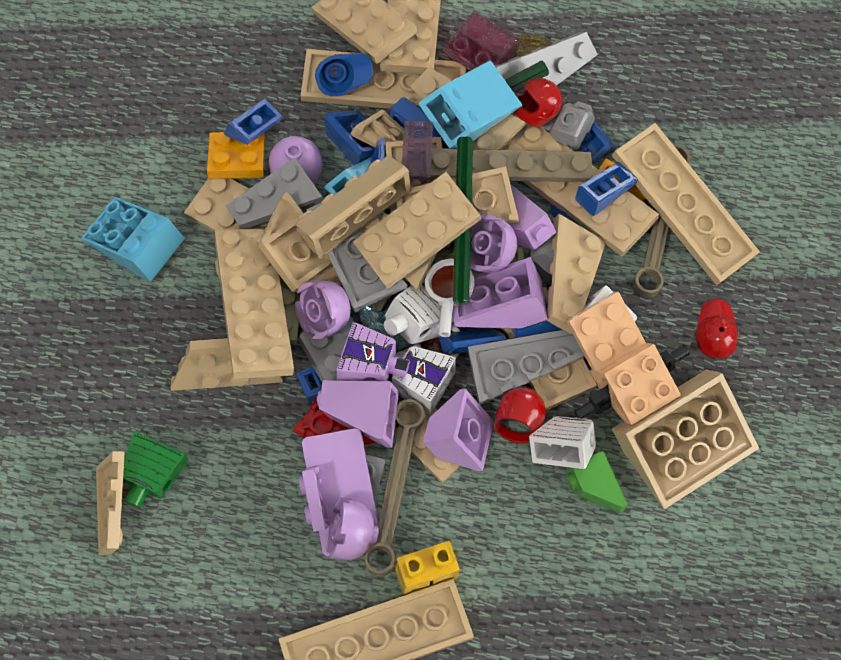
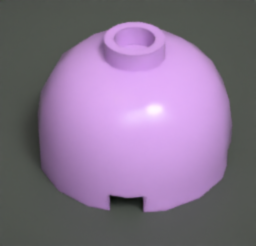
(303, 150)
(492, 244)
(322, 308)
(351, 530)

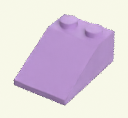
(504, 299)

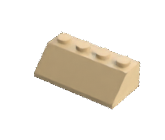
(354, 205)

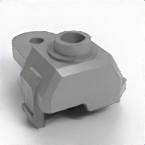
(571, 124)

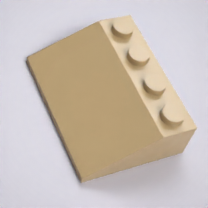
(688, 438)

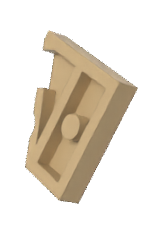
(377, 127)

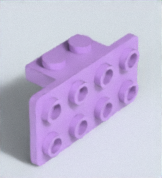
(334, 470)

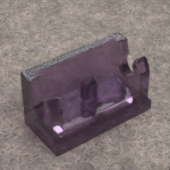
(417, 150)

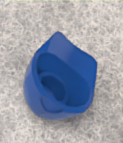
(351, 72)

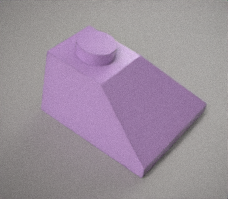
(460, 432)

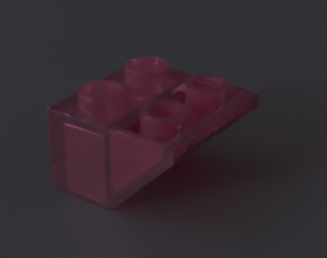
(480, 42)

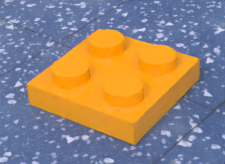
(235, 159)

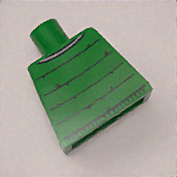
(150, 468)

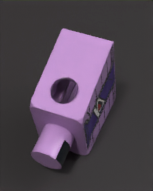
(369, 357)

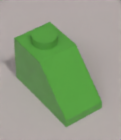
(597, 484)

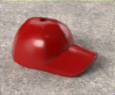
(714, 316)

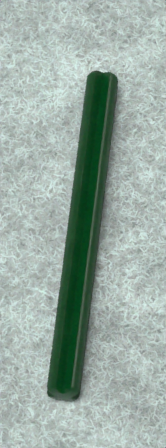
(462, 243)

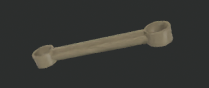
(656, 248)
(395, 486)

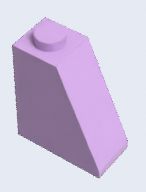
(533, 224)
(363, 406)

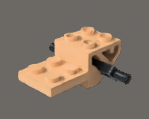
(624, 366)

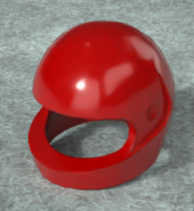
(541, 102)
(520, 405)

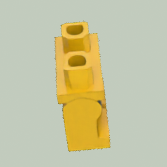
(426, 565)

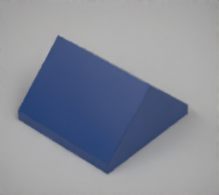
(338, 129)

